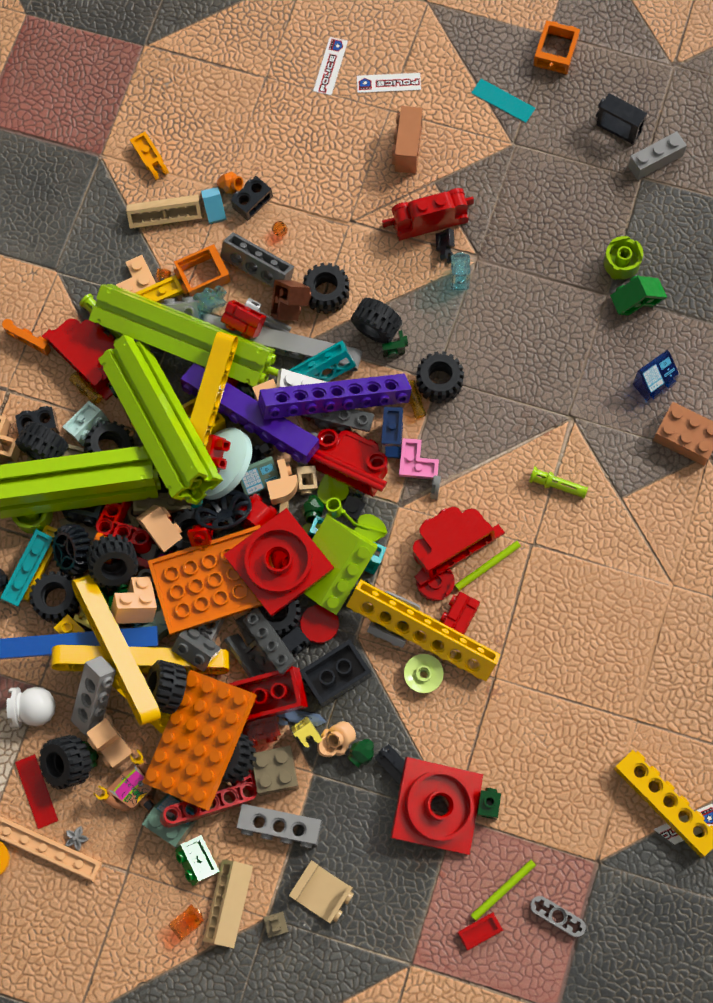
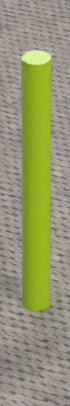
(488, 565)
(503, 890)

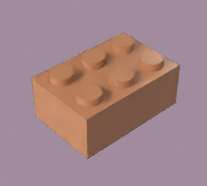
(407, 139)
(686, 433)

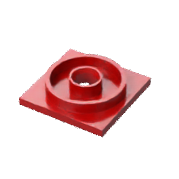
(280, 586)
(413, 814)

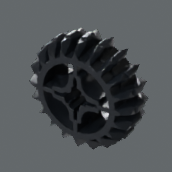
(70, 549)

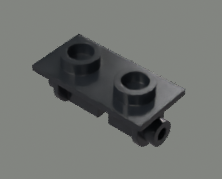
(391, 762)

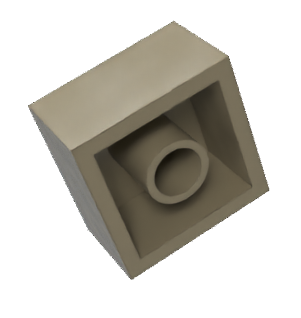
(275, 771)

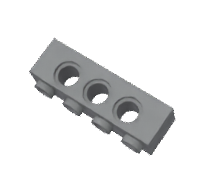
(93, 694)
(250, 813)

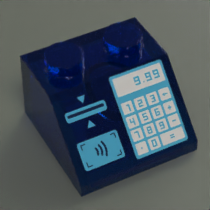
(656, 376)

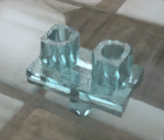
(210, 299)

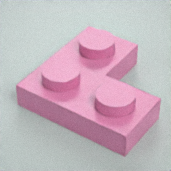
(412, 465)

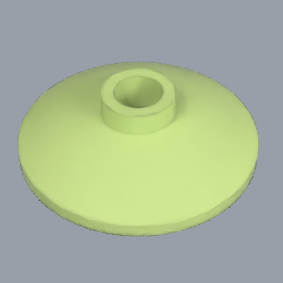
(423, 663)

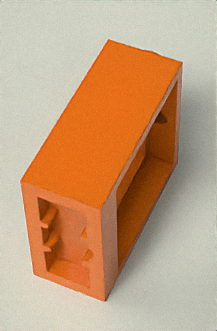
(551, 61)
(196, 258)

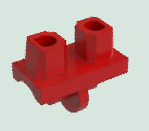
(216, 447)

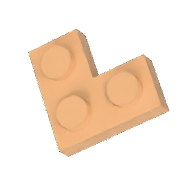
(140, 275)

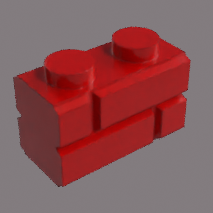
(243, 319)
(461, 612)

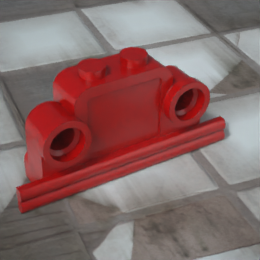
(429, 214)
(81, 348)
(351, 460)
(451, 539)

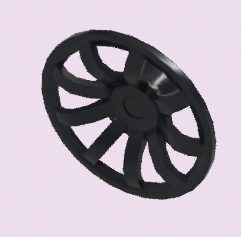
(224, 517)

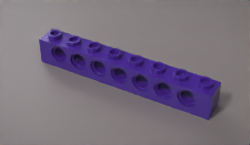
(334, 396)

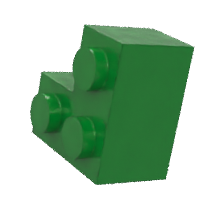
(638, 293)

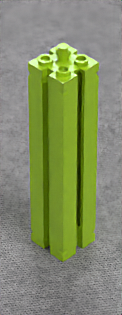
(178, 333)
(160, 420)
(77, 481)

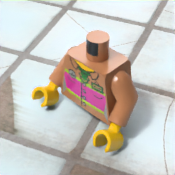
(128, 790)

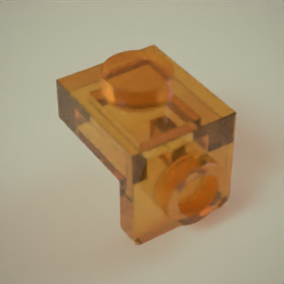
(186, 922)

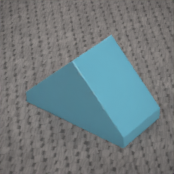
(213, 205)

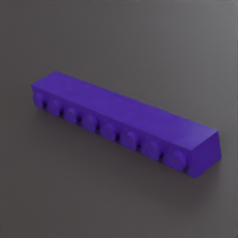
(246, 411)

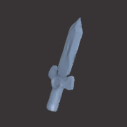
(296, 716)

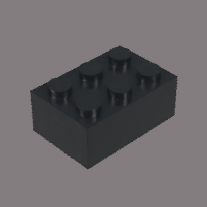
(335, 673)

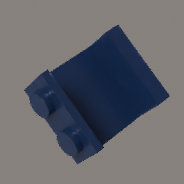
(392, 432)

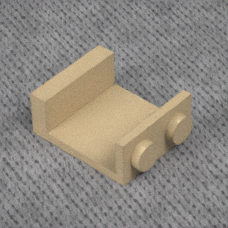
(322, 892)

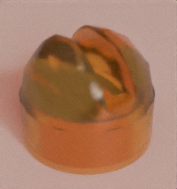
(279, 226)
(163, 273)

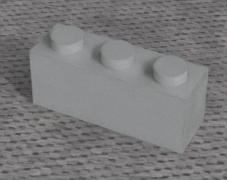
(657, 155)

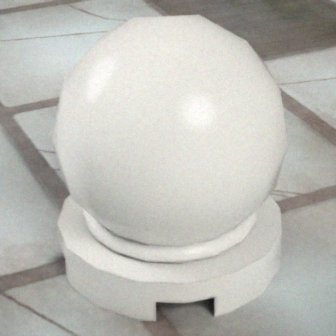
(32, 706)

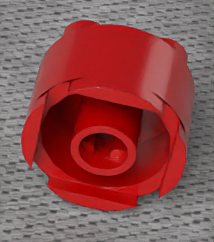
(259, 514)

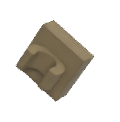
(276, 924)

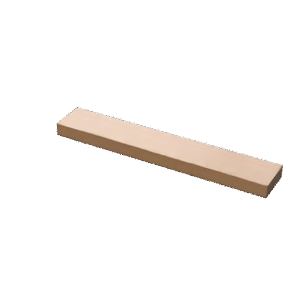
(49, 850)

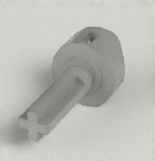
(270, 321)

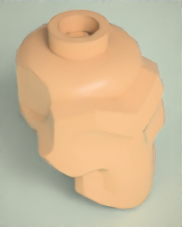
(336, 739)

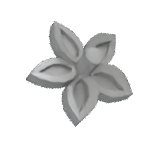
(76, 838)

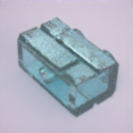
(460, 271)

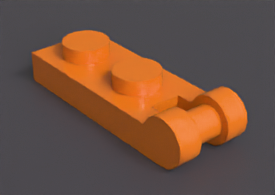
(26, 337)

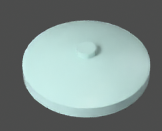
(237, 460)

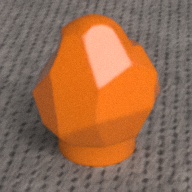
(230, 182)

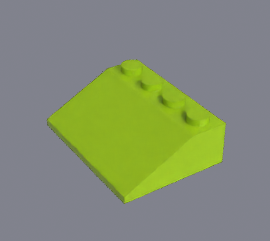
(348, 554)

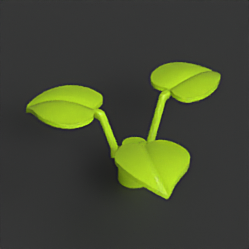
(332, 493)

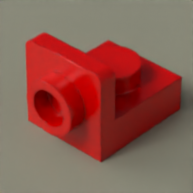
(200, 536)

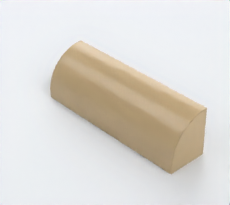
(164, 211)
(228, 903)

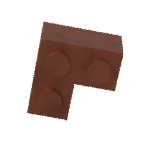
(288, 299)

